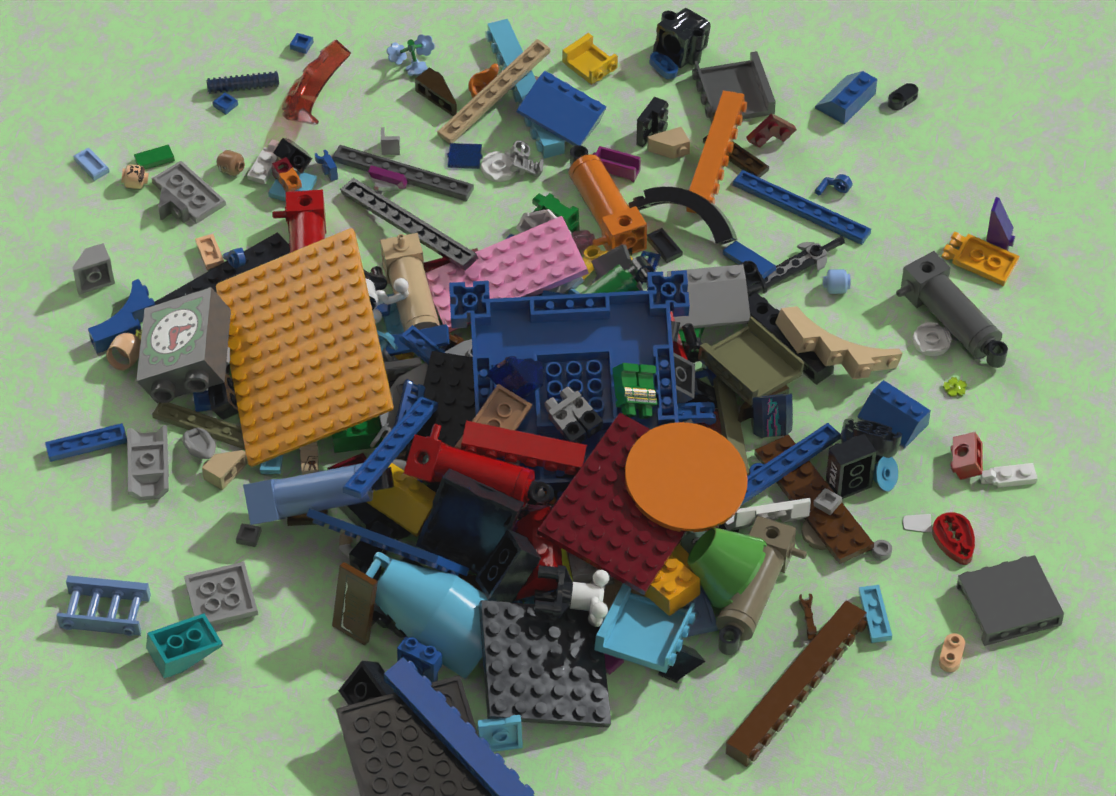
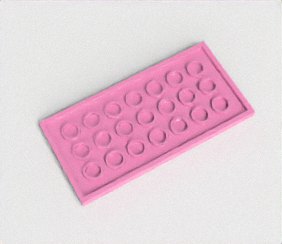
(514, 267)

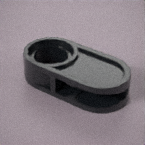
(905, 93)

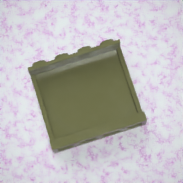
(752, 362)

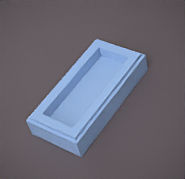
(91, 164)

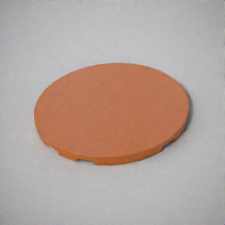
(686, 477)

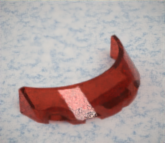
(306, 89)

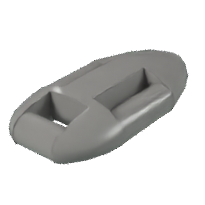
(199, 443)

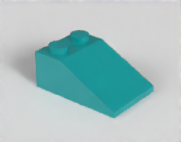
(182, 644)

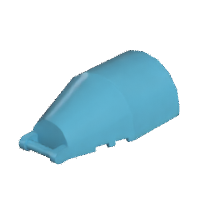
(433, 609)

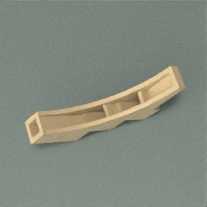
(832, 350)

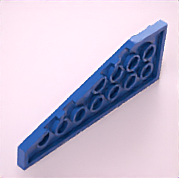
(389, 544)

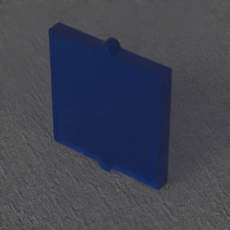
(464, 155)

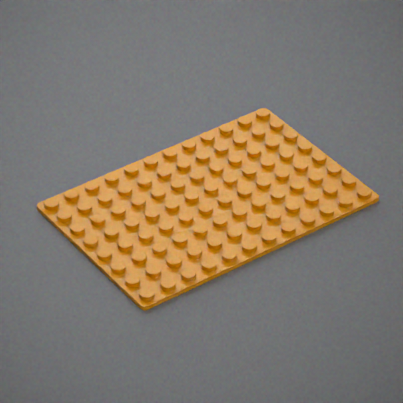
(304, 348)

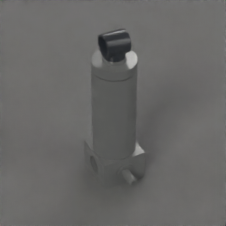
(928, 284)

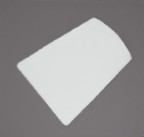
(918, 522)

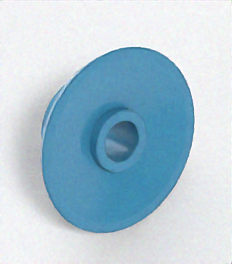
(886, 473)

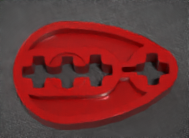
(963, 532)

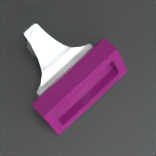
(386, 180)

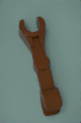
(806, 606)

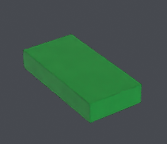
(154, 157)

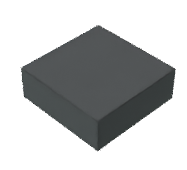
(248, 535)

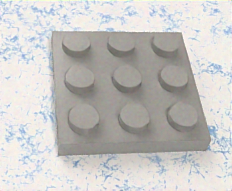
(222, 594)

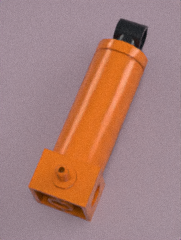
(606, 203)

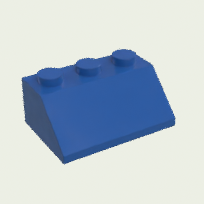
(848, 96)
(896, 410)

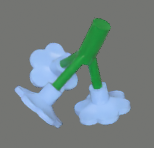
(423, 47)

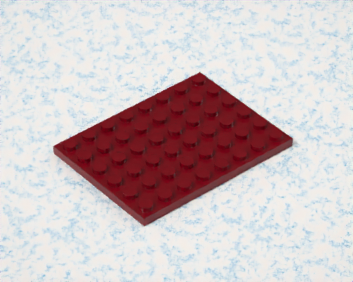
(600, 519)

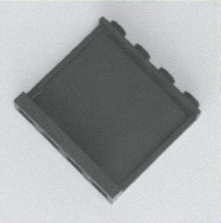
(738, 77)
(1011, 599)

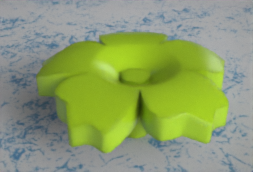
(955, 387)

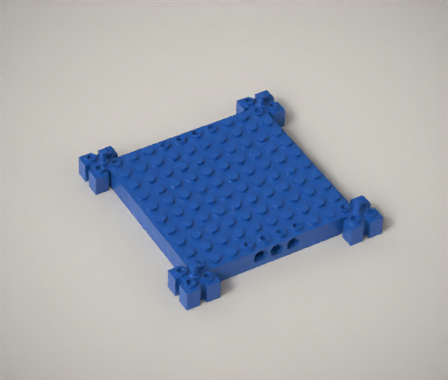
(578, 345)

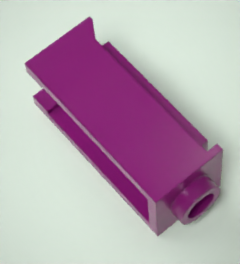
(619, 163)

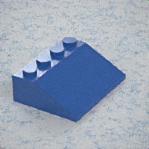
(561, 109)

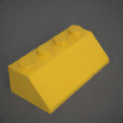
(406, 503)

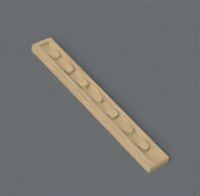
(494, 91)

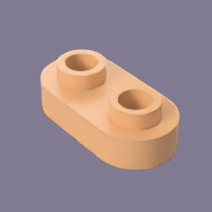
(952, 651)

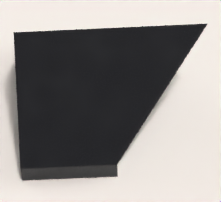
(685, 662)

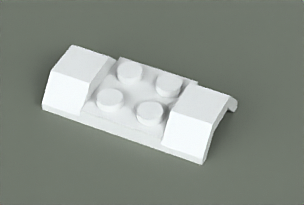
(787, 512)

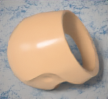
(128, 346)

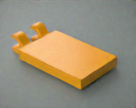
(981, 257)

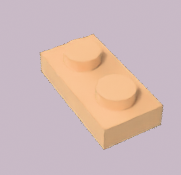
(209, 251)

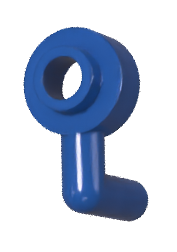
(841, 183)
(235, 257)

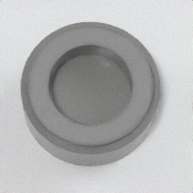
(882, 550)

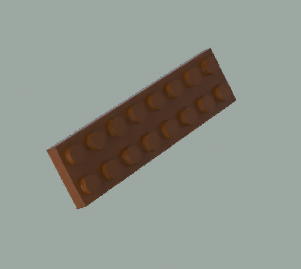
(837, 531)

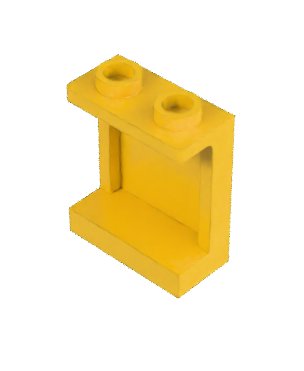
(588, 59)

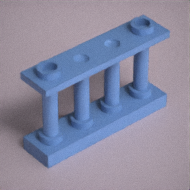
(104, 588)

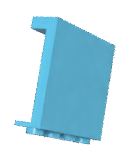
(642, 631)

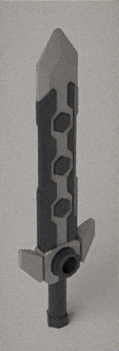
(811, 254)

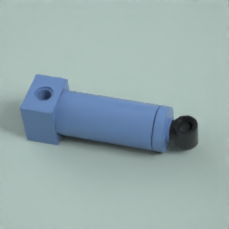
(294, 495)

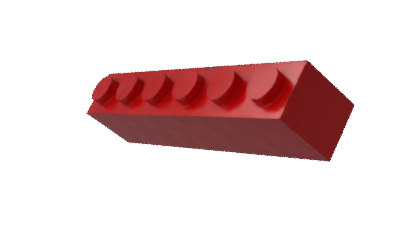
(526, 447)

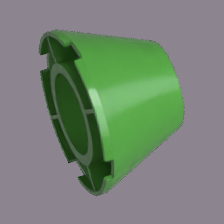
(725, 563)

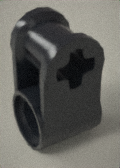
(754, 280)

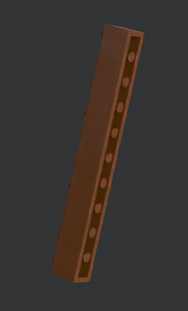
(796, 683)

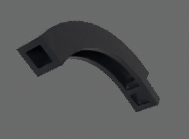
(709, 212)

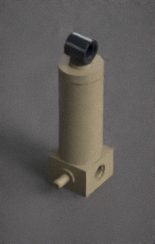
(741, 617)

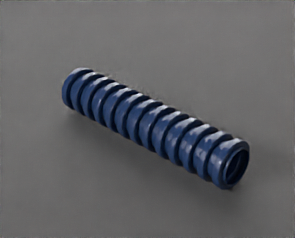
(242, 82)

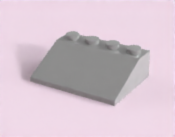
(716, 297)

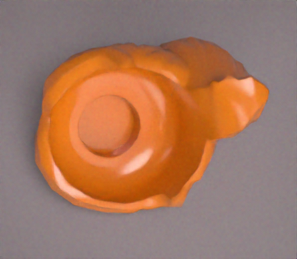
(482, 79)

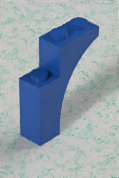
(124, 321)

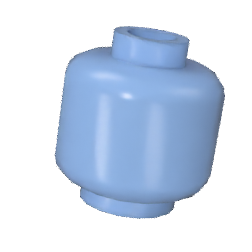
(837, 281)

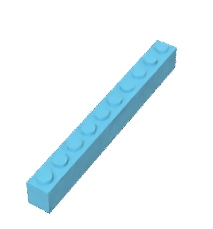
(507, 50)

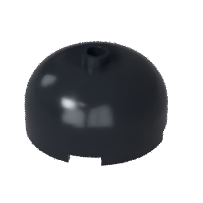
(880, 435)

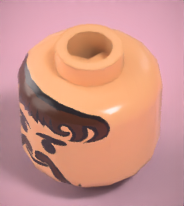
(134, 176)

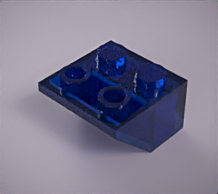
(518, 375)

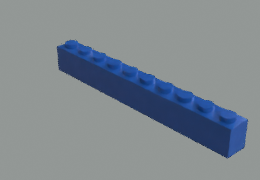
(453, 731)

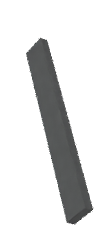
(414, 175)

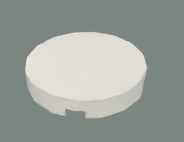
(496, 166)
(932, 339)

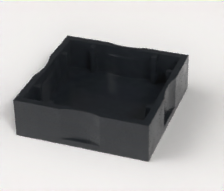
(467, 520)

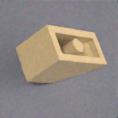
(669, 143)
(224, 467)

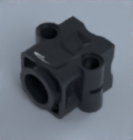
(682, 36)

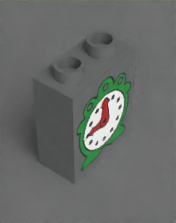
(184, 345)

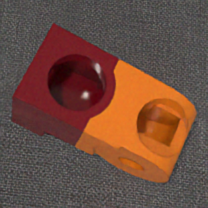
(287, 175)

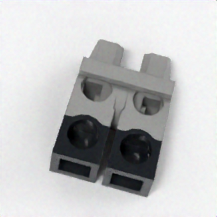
(573, 416)

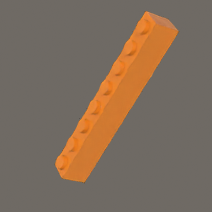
(718, 146)

